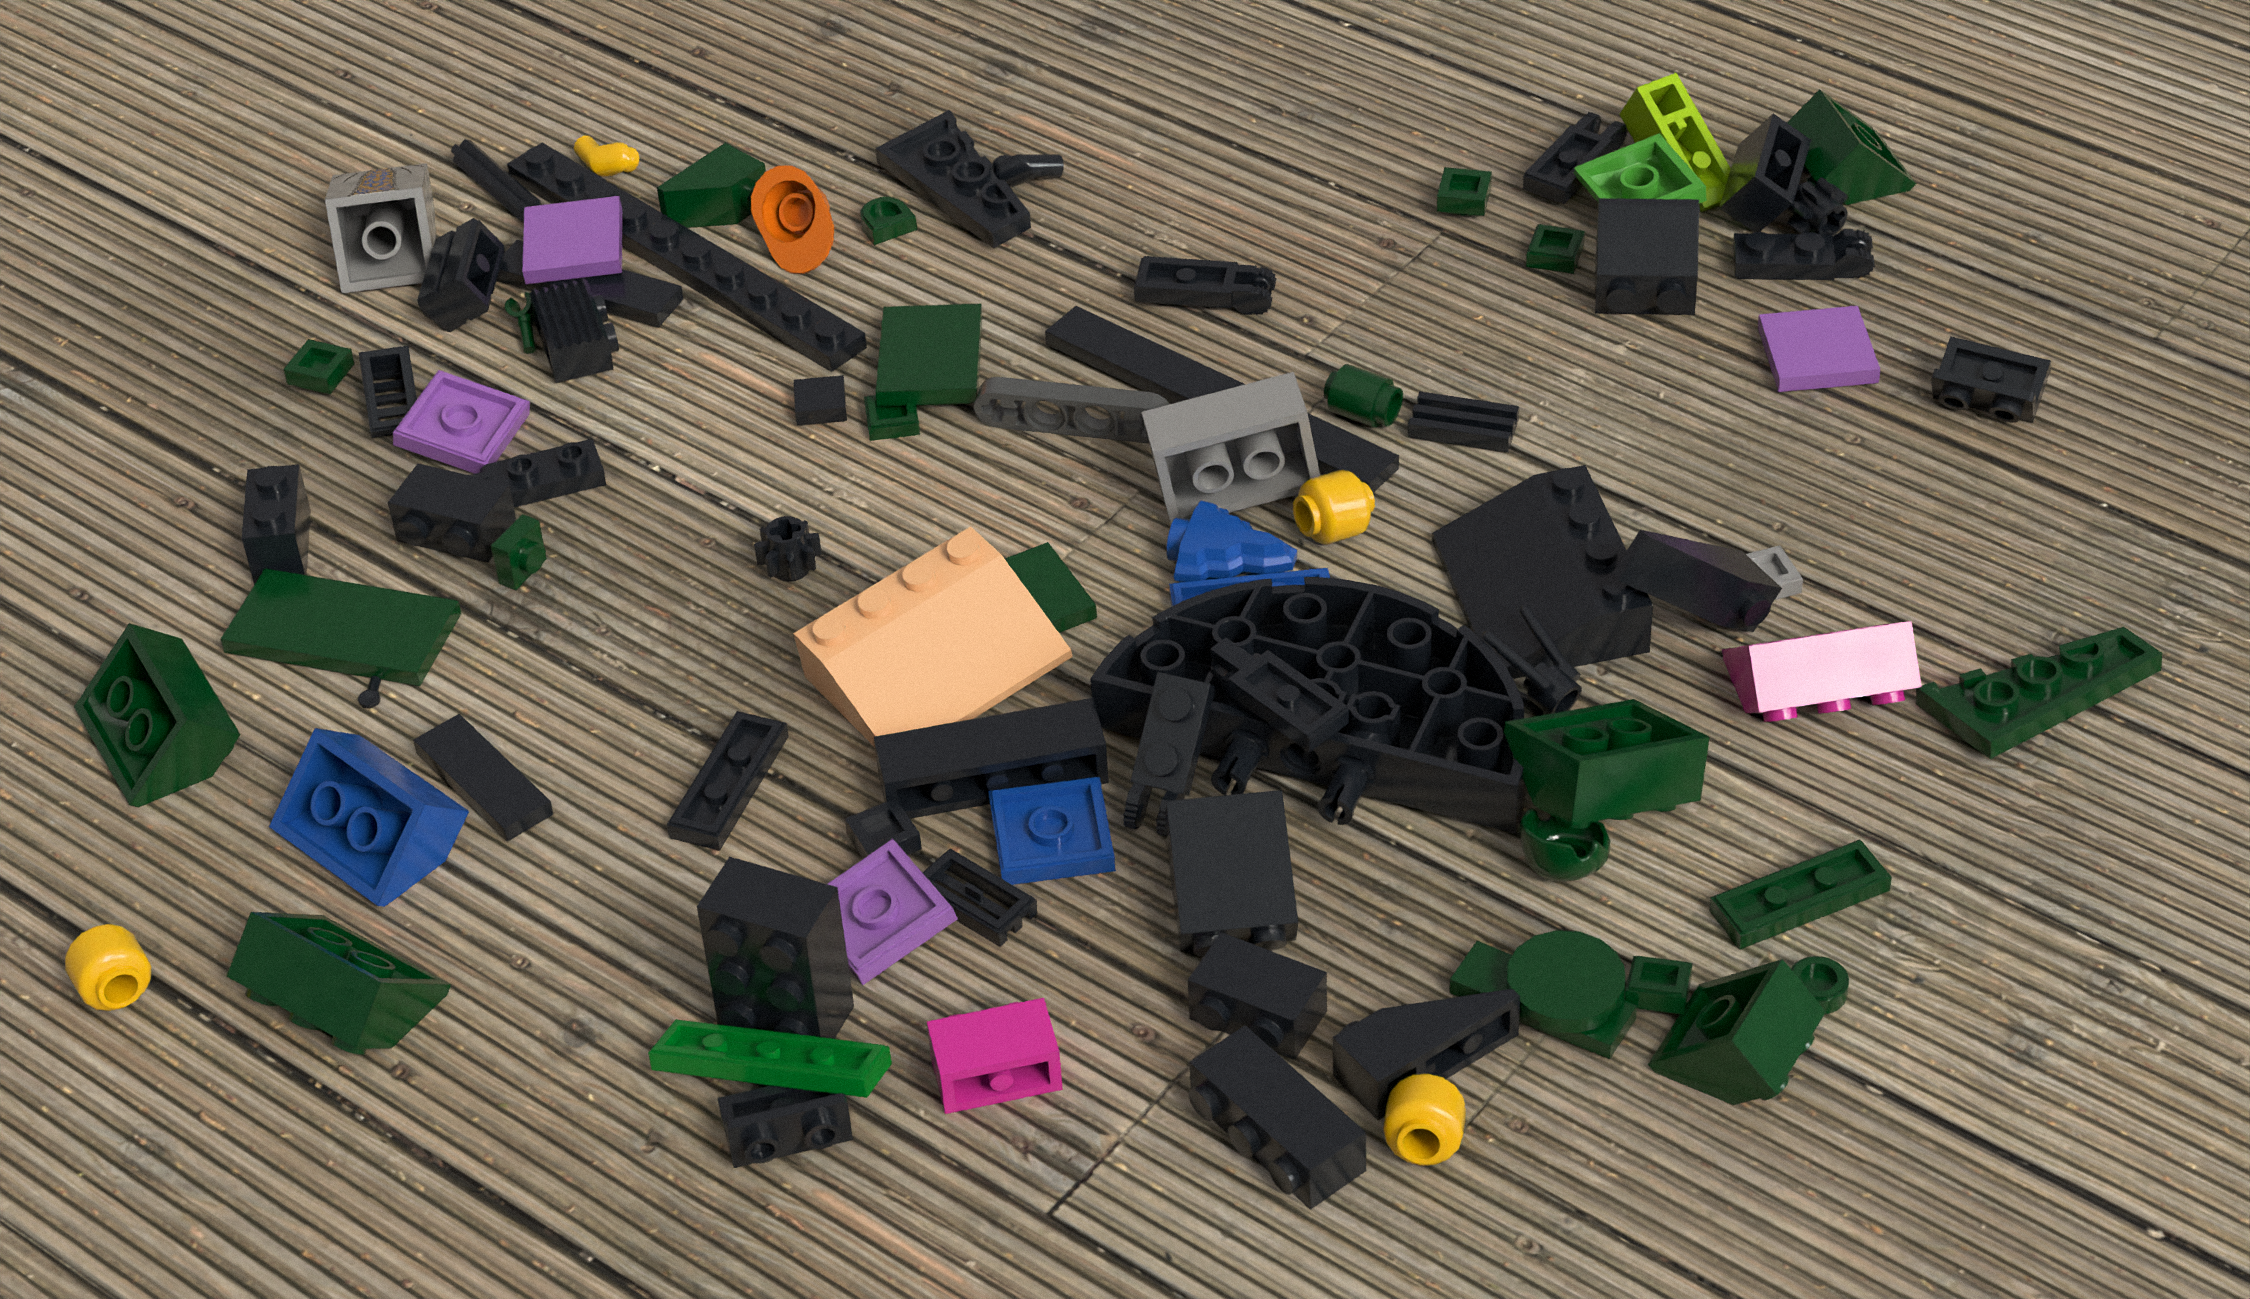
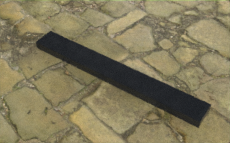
(1181, 378)

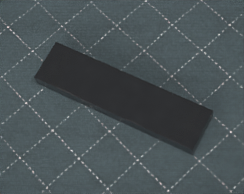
(624, 293)

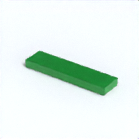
(770, 1058)

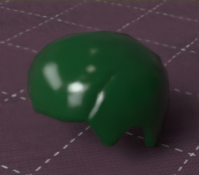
(1560, 851)

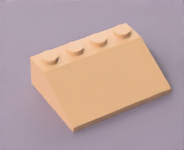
(931, 642)

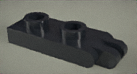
(548, 472)

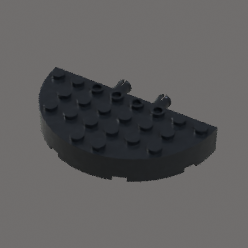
(1417, 690)

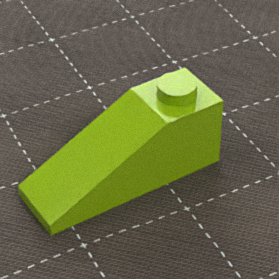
(1668, 110)

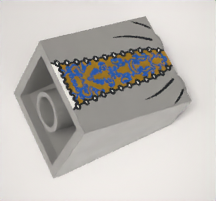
(381, 226)

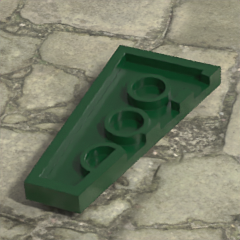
(2039, 691)

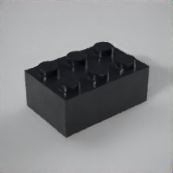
(775, 951)

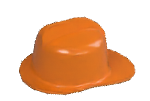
(793, 218)

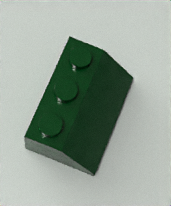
(155, 716)
(1608, 762)
(333, 980)

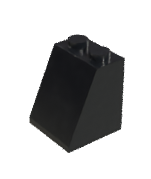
(1231, 870)

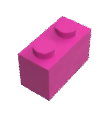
(994, 1055)

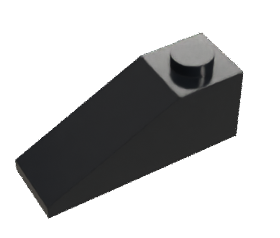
(1700, 579)
(1420, 1039)

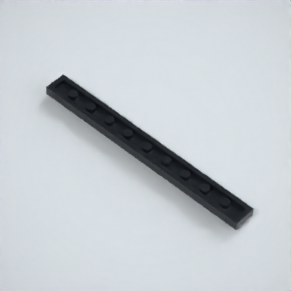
(698, 262)

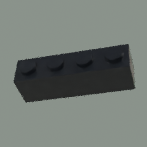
(961, 761)

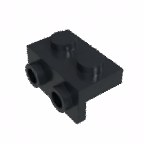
(1990, 380)
(782, 1122)

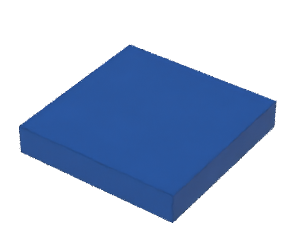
(1051, 831)

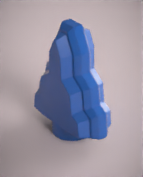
(1223, 547)

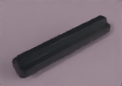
(493, 178)

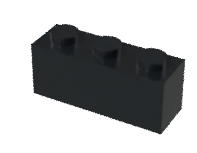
(1277, 1117)

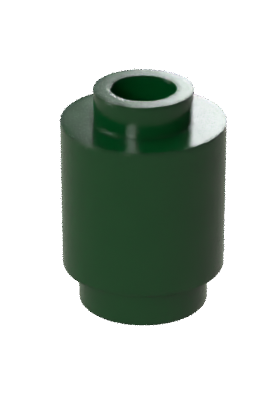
(1363, 396)

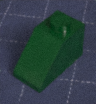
(712, 189)

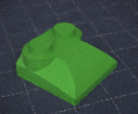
(1641, 172)

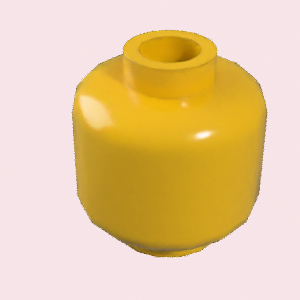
(1333, 507)
(108, 967)
(1424, 1119)

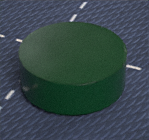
(1825, 981)

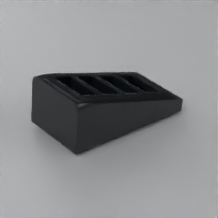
(385, 365)

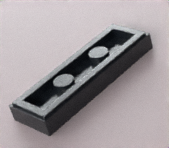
(483, 777)
(727, 781)

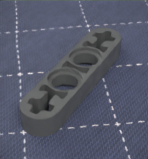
(1071, 401)

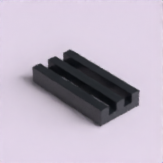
(1463, 421)
(969, 901)

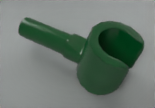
(525, 321)

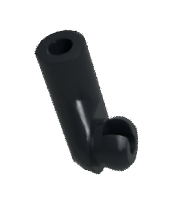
(1026, 167)

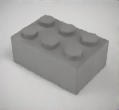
(1232, 447)

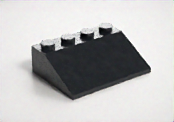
(1556, 553)

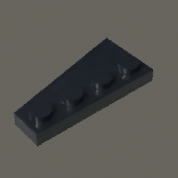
(952, 175)

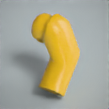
(608, 158)

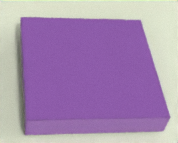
(572, 240)
(1818, 348)
(461, 422)
(887, 910)

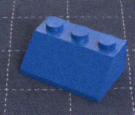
(366, 816)

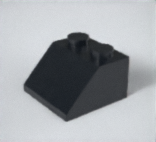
(1647, 256)

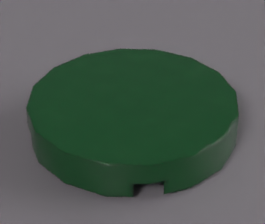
(1567, 980)

